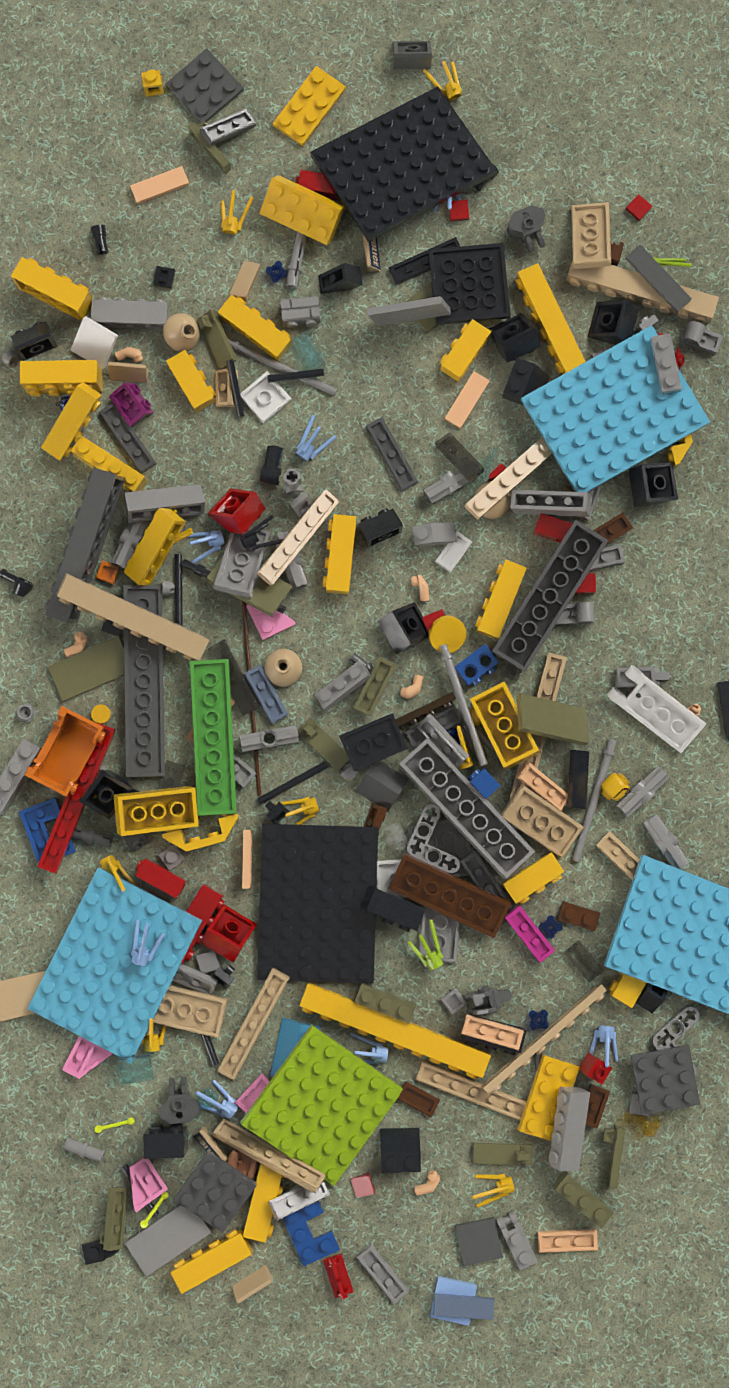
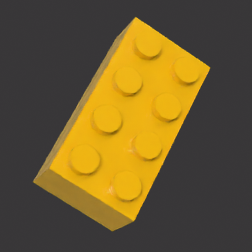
(302, 209)
(52, 289)
(59, 376)
(500, 720)
(155, 810)

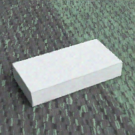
(453, 552)

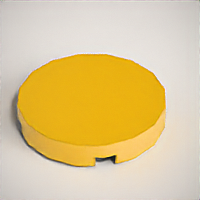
(447, 631)

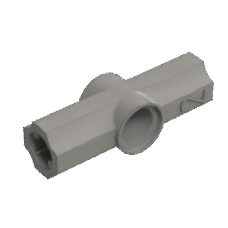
(293, 482)
(445, 486)
(128, 541)
(294, 571)
(256, 740)
(642, 791)
(665, 841)

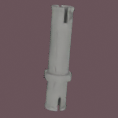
(296, 261)

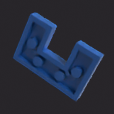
(34, 823)
(309, 1248)

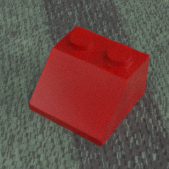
(237, 510)
(228, 933)

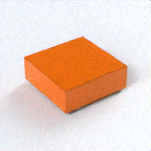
(107, 572)

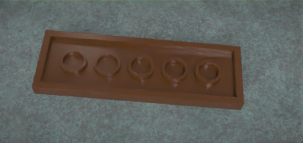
(449, 895)

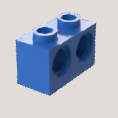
(473, 662)
(483, 782)

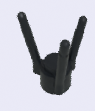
(250, 538)

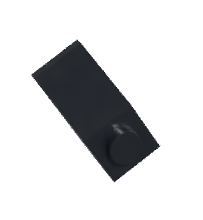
(340, 278)
(651, 997)

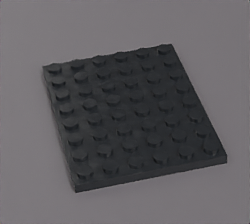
(403, 163)
(313, 900)

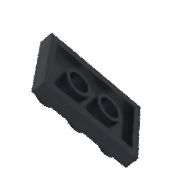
(373, 742)

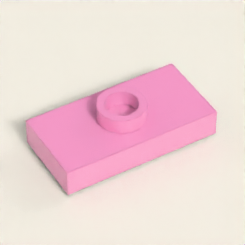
(250, 1095)

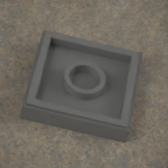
(479, 1241)

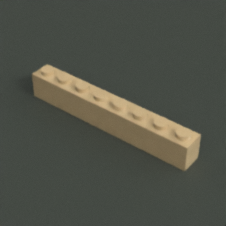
(633, 287)
(132, 617)

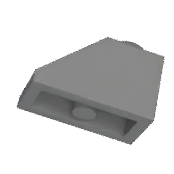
(434, 534)

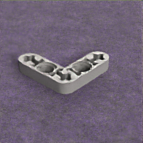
(425, 848)
(670, 1042)

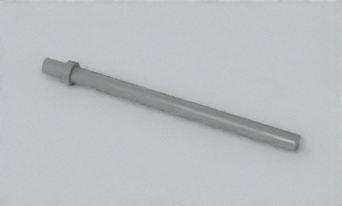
(279, 366)
(447, 658)
(608, 753)

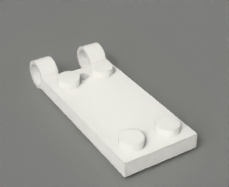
(658, 711)

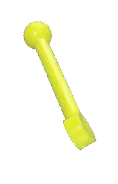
(98, 1129)
(144, 1223)

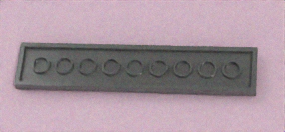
(143, 691)

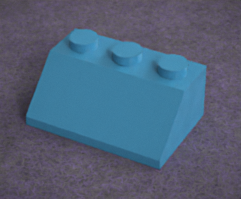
(289, 1035)

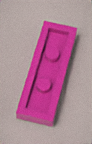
(529, 933)

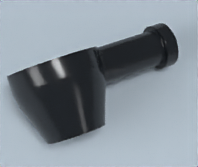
(20, 587)

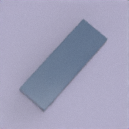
(265, 694)
(463, 1306)

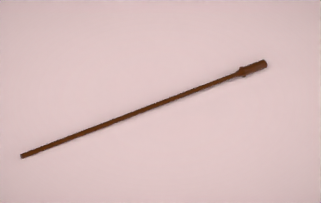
(252, 713)

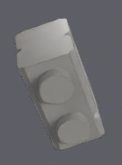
(300, 311)

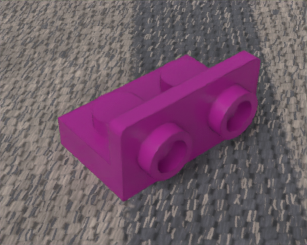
(131, 403)

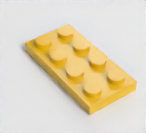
(309, 106)
(542, 1099)

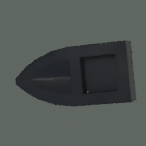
(94, 1252)

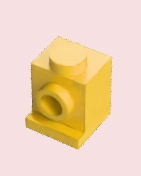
(152, 79)

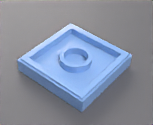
(453, 1287)

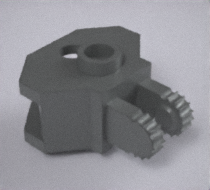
(527, 226)
(487, 1000)
(180, 1102)

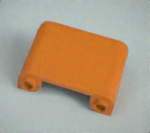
(66, 752)

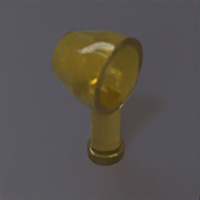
(648, 1128)

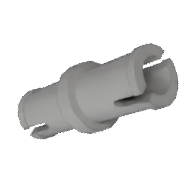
(84, 1150)

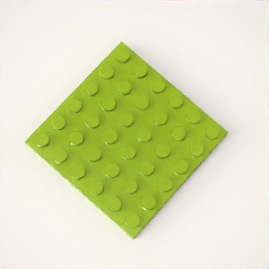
(322, 1104)

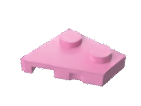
(269, 625)
(84, 1057)
(145, 1183)

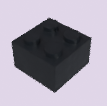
(165, 1141)

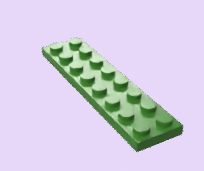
(213, 737)

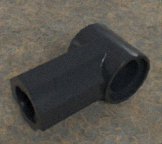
(272, 466)

